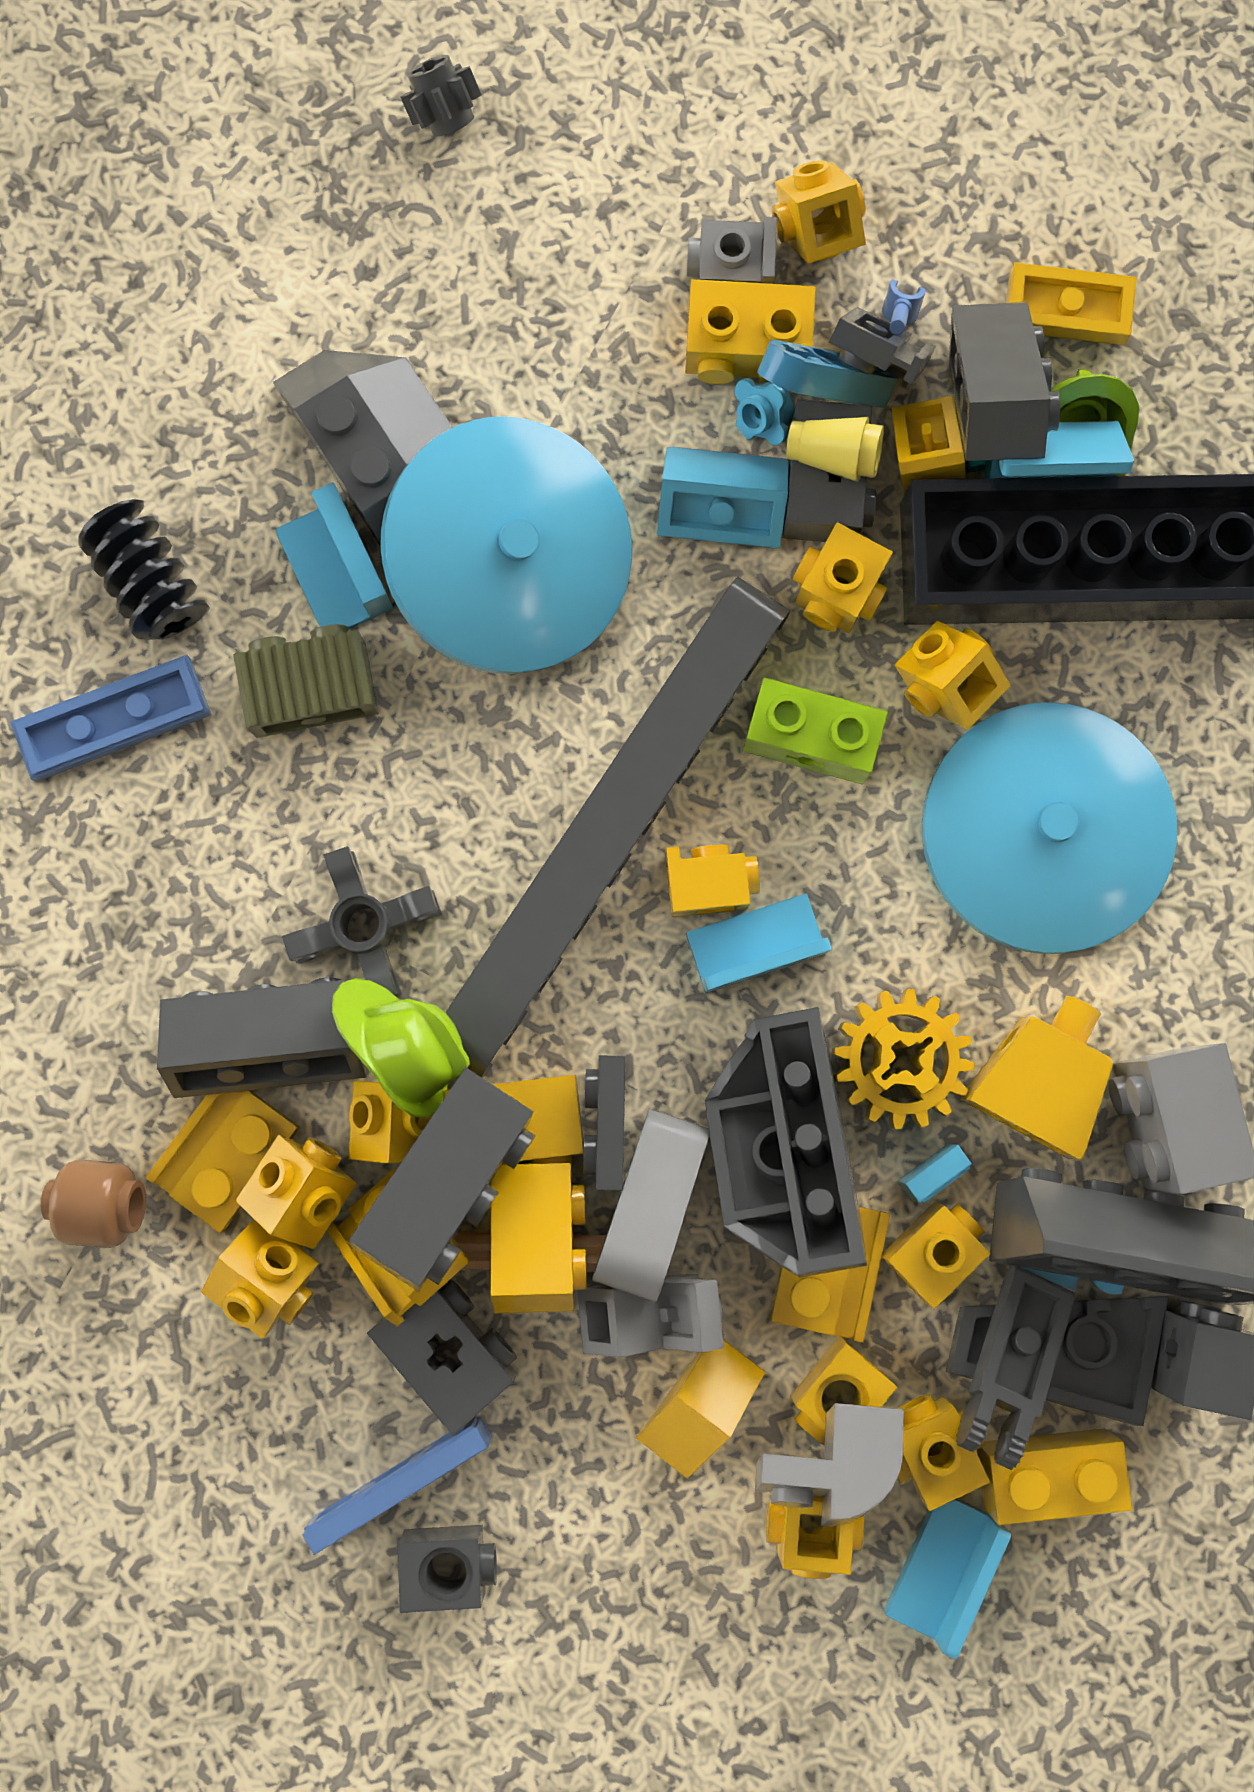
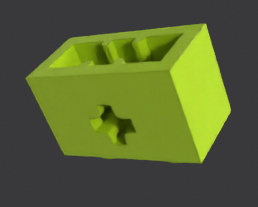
(815, 731)

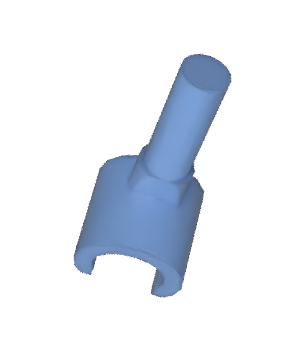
(901, 308)

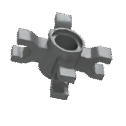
(353, 896)

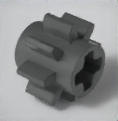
(441, 95)

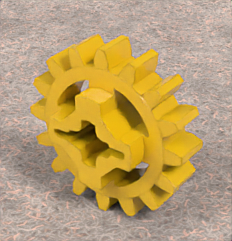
(922, 1082)

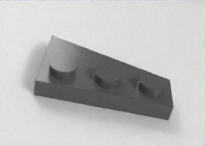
(1103, 1357)

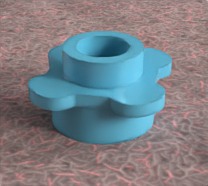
(763, 410)

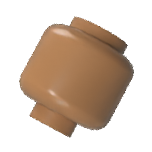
(94, 1203)

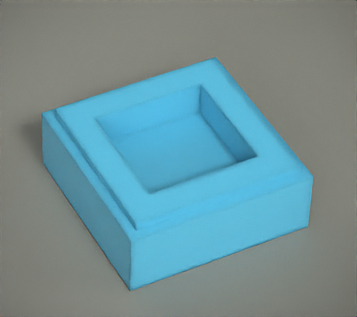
(935, 1173)

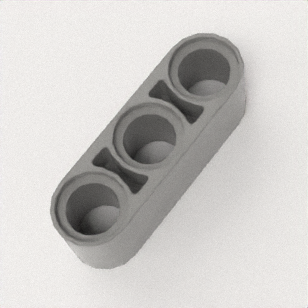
(652, 1206)

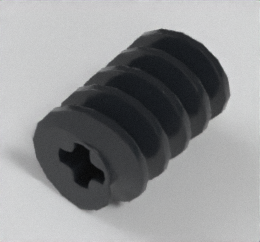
(136, 574)

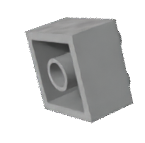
(1183, 1119)

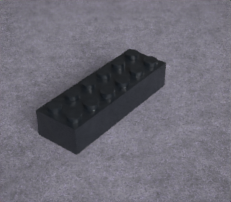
(1078, 549)

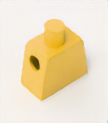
(1046, 1079)

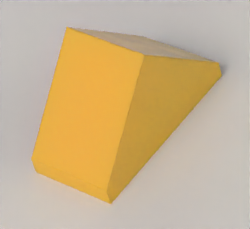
(928, 441)
(702, 1408)

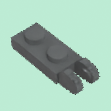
(1016, 1362)

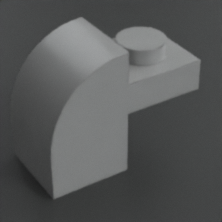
(622, 1324)
(856, 1470)

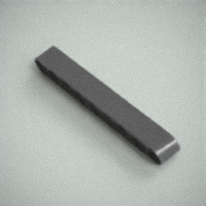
(612, 821)

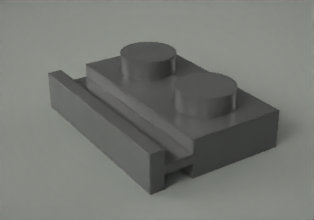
(870, 344)
(605, 1150)

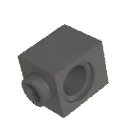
(424, 1589)

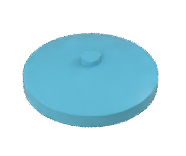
(506, 545)
(1049, 828)

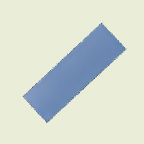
(110, 718)
(396, 1485)

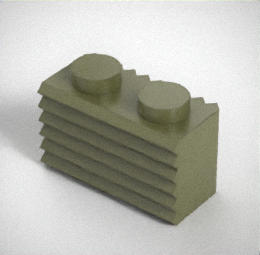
(305, 681)

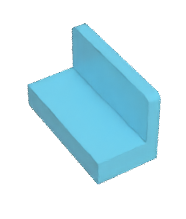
(1072, 451)
(723, 497)
(333, 563)
(756, 943)
(948, 1574)

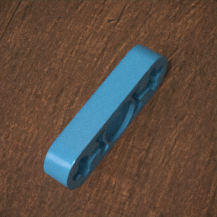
(824, 375)

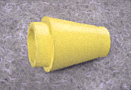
(837, 446)

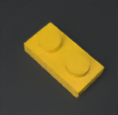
(1075, 302)

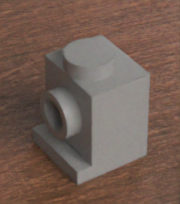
(752, 239)

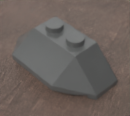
(364, 421)
(785, 1148)

